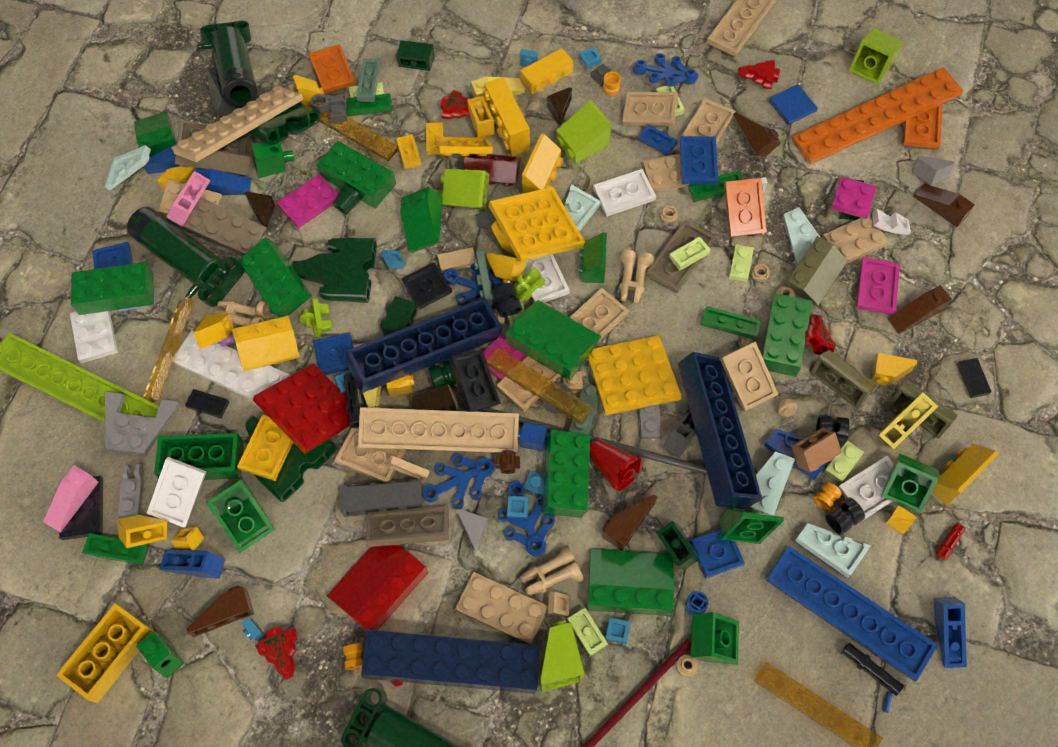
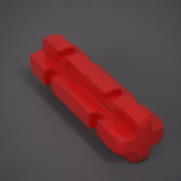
(950, 541)

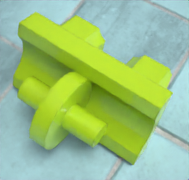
(528, 284)
(314, 317)

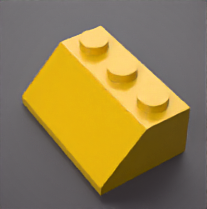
(541, 165)
(265, 343)
(962, 471)

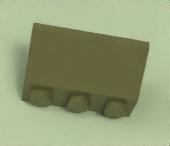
(817, 271)
(843, 378)
(937, 421)

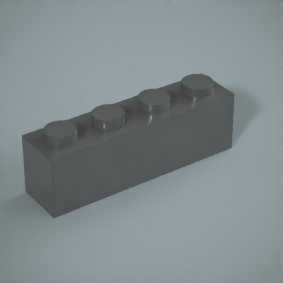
(376, 497)

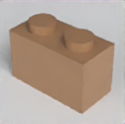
(816, 449)

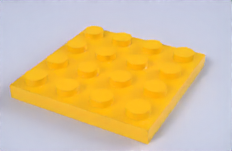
(536, 224)
(633, 375)

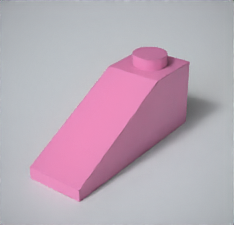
(188, 198)
(69, 497)

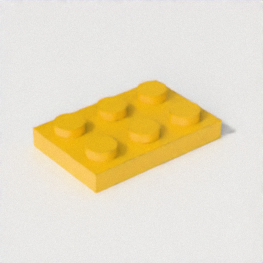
(463, 145)
(265, 450)

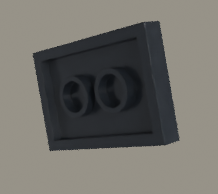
(474, 381)
(88, 517)

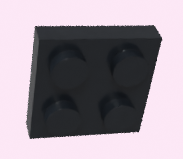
(427, 285)

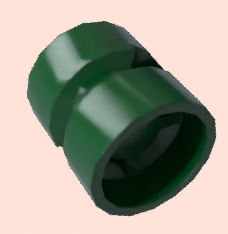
(442, 375)

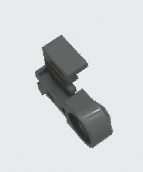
(334, 102)

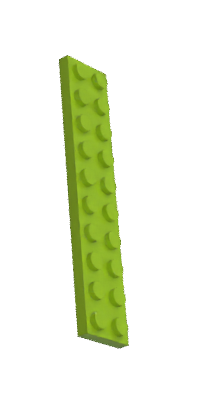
(66, 380)

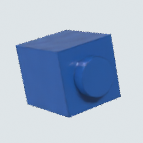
(532, 436)

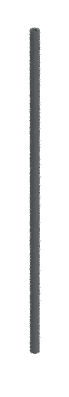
(630, 449)

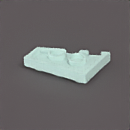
(126, 165)
(581, 206)
(800, 233)
(772, 481)
(832, 549)

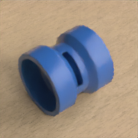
(696, 607)

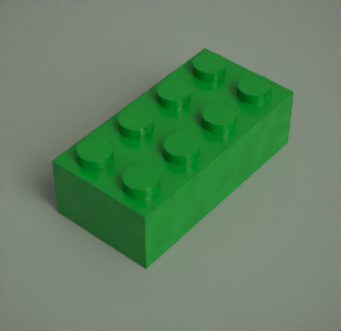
(350, 168)
(275, 278)
(112, 288)
(786, 334)
(209, 452)
(566, 474)

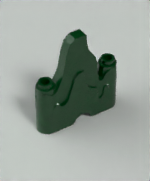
(295, 118)
(343, 270)
(296, 463)

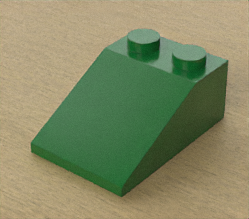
(155, 133)
(421, 218)
(240, 515)
(747, 525)

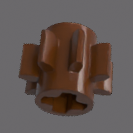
(508, 462)

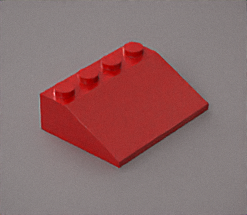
(378, 585)

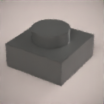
(598, 74)

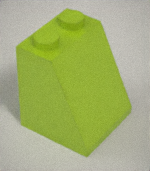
(875, 55)
(584, 133)
(465, 188)
(562, 658)

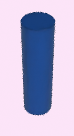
(887, 702)

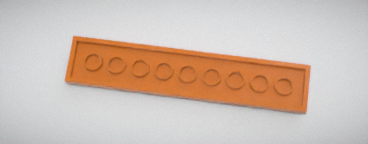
(877, 115)

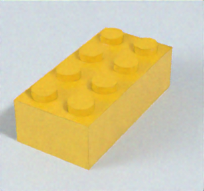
(507, 117)
(104, 654)

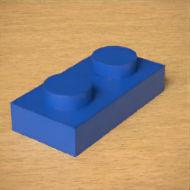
(658, 140)

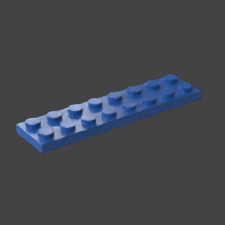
(852, 613)

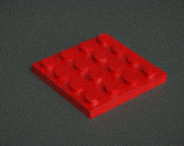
(306, 407)

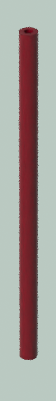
(638, 694)

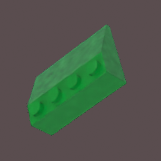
(552, 339)
(631, 582)

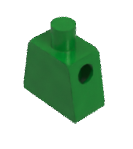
(270, 158)
(157, 651)

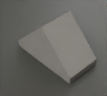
(932, 169)
(474, 526)

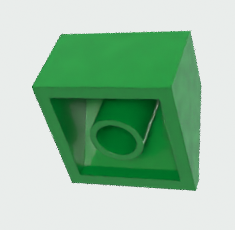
(593, 259)
(910, 483)
(715, 638)

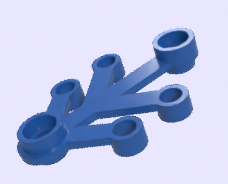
(666, 72)
(469, 283)
(461, 478)
(527, 524)

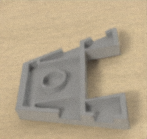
(132, 432)

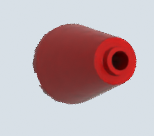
(615, 464)

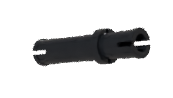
(353, 405)
(878, 673)

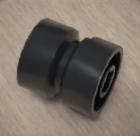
(506, 298)
(839, 423)
(845, 515)

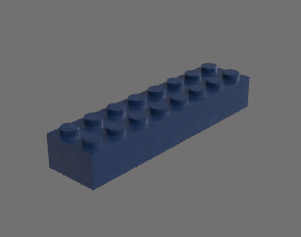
(422, 344)
(719, 432)
(450, 661)

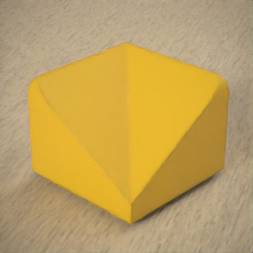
(901, 519)
(188, 539)

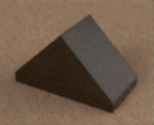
(559, 103)
(262, 205)

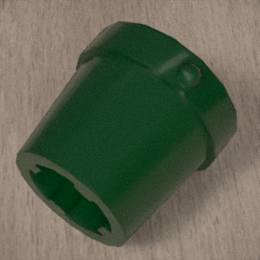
(347, 199)

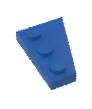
(781, 442)

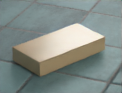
(456, 259)
(407, 468)

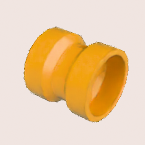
(611, 83)
(827, 496)
(354, 656)

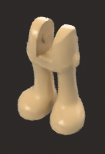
(628, 259)
(260, 312)
(571, 571)

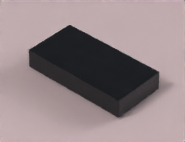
(974, 378)
(207, 403)

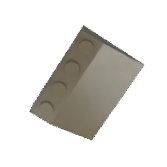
(230, 158)

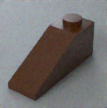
(759, 136)
(945, 203)
(921, 309)
(626, 523)
(225, 610)

